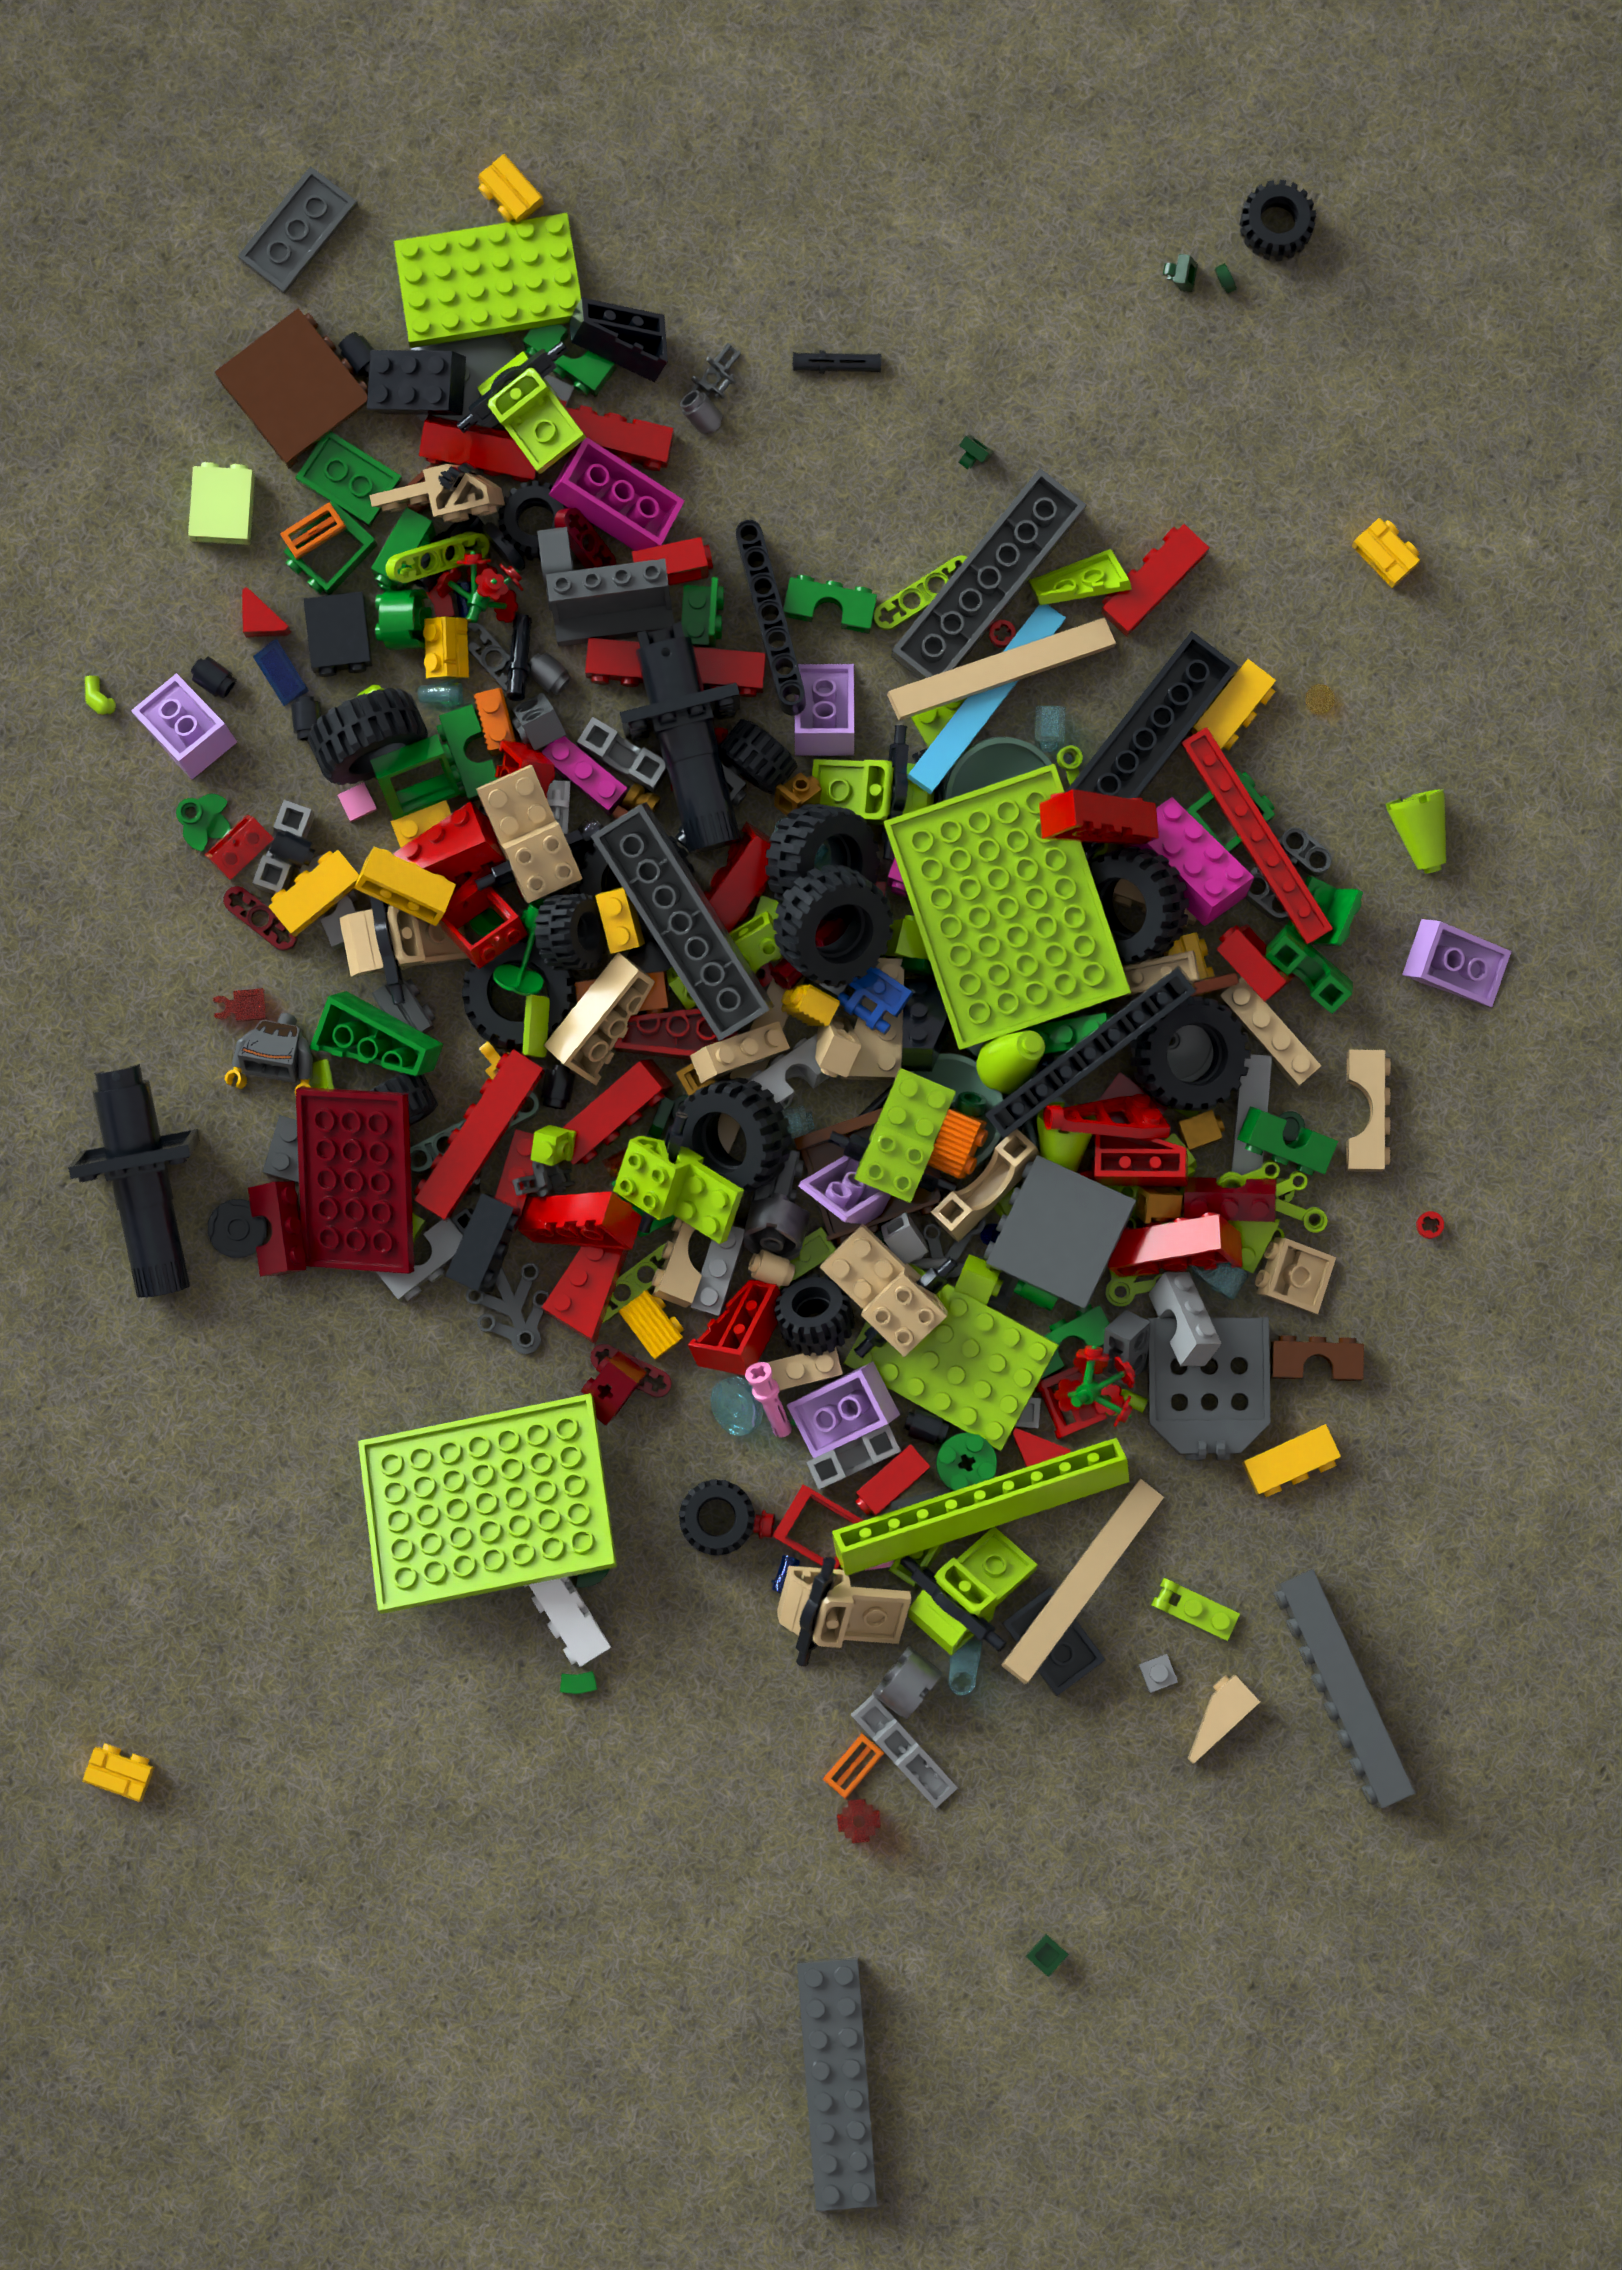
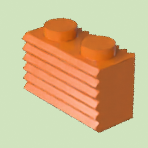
(494, 719)
(958, 1143)

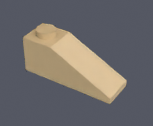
(836, 1047)
(1225, 1709)

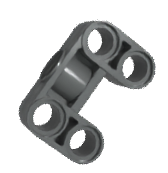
(554, 552)
(1298, 857)

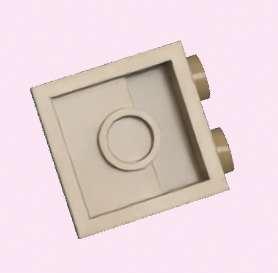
(1295, 1274)

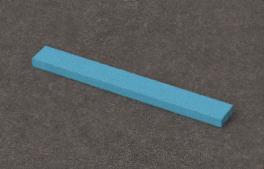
(977, 709)

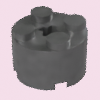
(776, 1226)
(907, 1683)

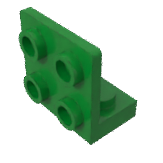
(700, 613)
(1338, 907)

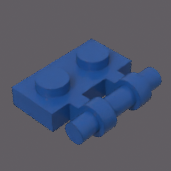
(880, 989)

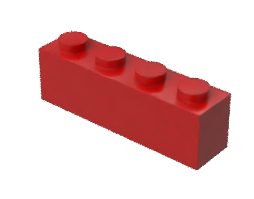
(479, 446)
(1155, 579)

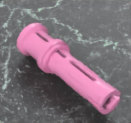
(766, 1391)

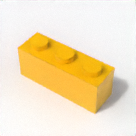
(1236, 704)
(405, 885)
(314, 892)
(1292, 1461)

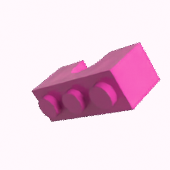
(586, 774)

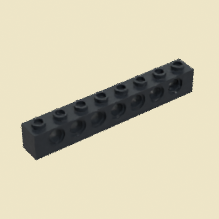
(1091, 1051)

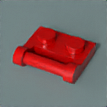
(1084, 1417)

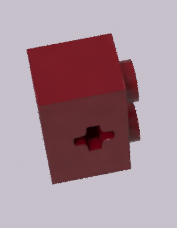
(622, 1376)

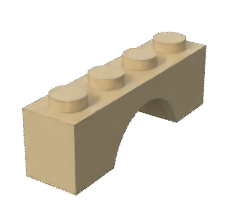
(1269, 1030)
(1367, 1072)
(966, 1207)
(677, 1278)

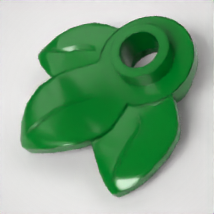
(206, 823)

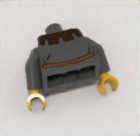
(273, 1052)

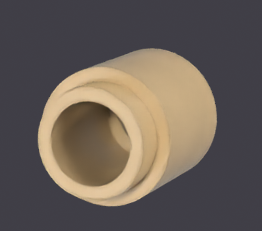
(771, 1268)

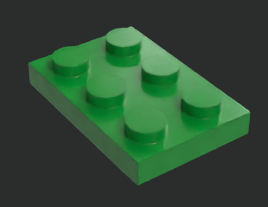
(347, 477)

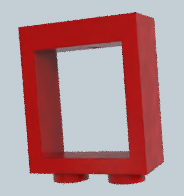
(684, 559)
(249, 842)
(476, 902)
(1246, 954)
(891, 1481)
(794, 1512)

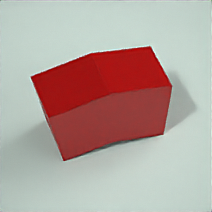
(442, 606)

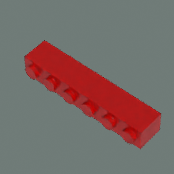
(717, 667)
(479, 1135)

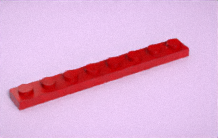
(1256, 836)

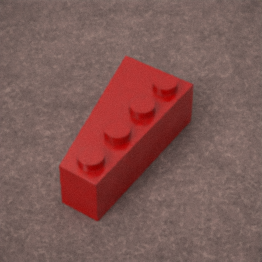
(1098, 818)
(1176, 1246)
(586, 1290)

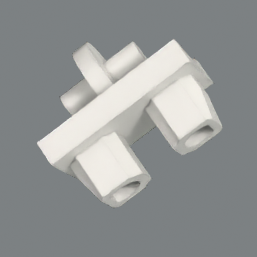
(558, 800)

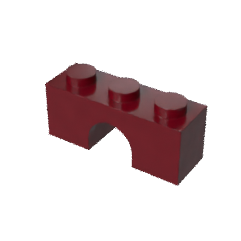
(1247, 1203)
(285, 1249)

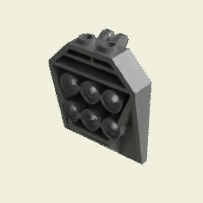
(1224, 1429)

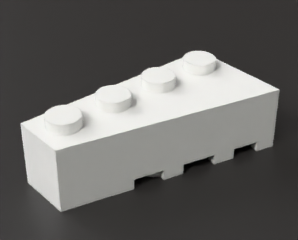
(570, 1619)

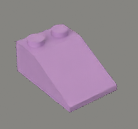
(828, 717)
(184, 726)
(1456, 962)
(843, 1195)
(843, 1410)

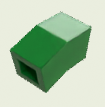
(578, 1683)

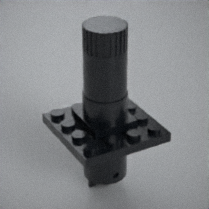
(684, 726)
(137, 1164)

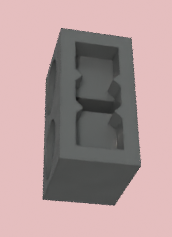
(537, 722)
(1129, 1341)

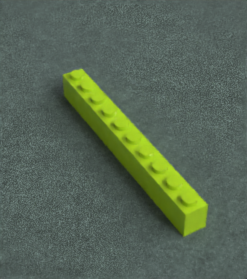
(981, 1506)

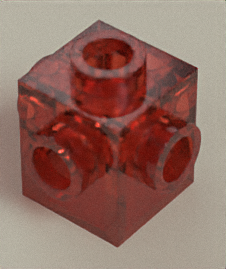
(858, 1808)

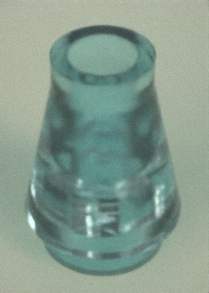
(443, 694)

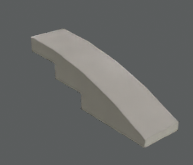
(1252, 1093)
(904, 1751)

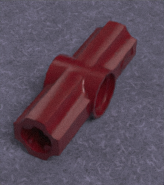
(827, 932)

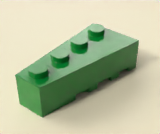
(370, 1035)

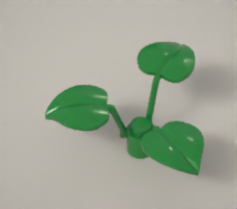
(510, 976)

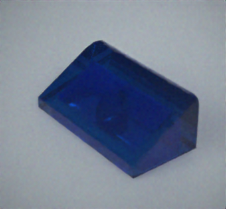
(280, 672)

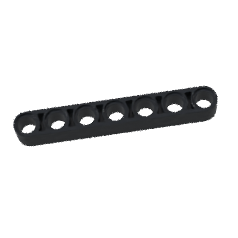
(770, 604)

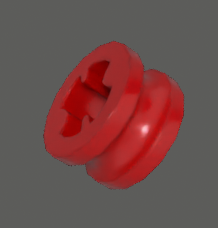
(996, 627)
(1428, 1234)

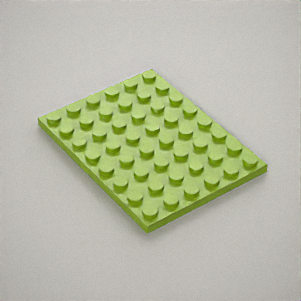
(1004, 911)
(486, 1504)

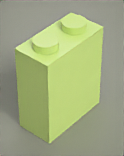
(221, 504)

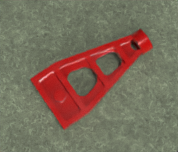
(1139, 1109)

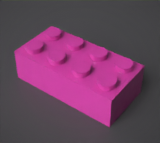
(616, 496)
(1210, 872)

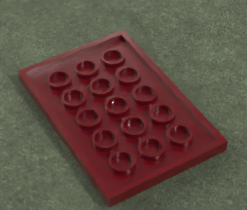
(355, 1179)

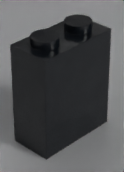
(338, 633)

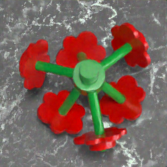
(485, 586)
(1107, 1396)

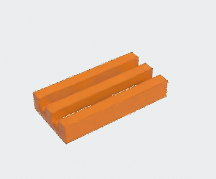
(298, 553)
(836, 1785)

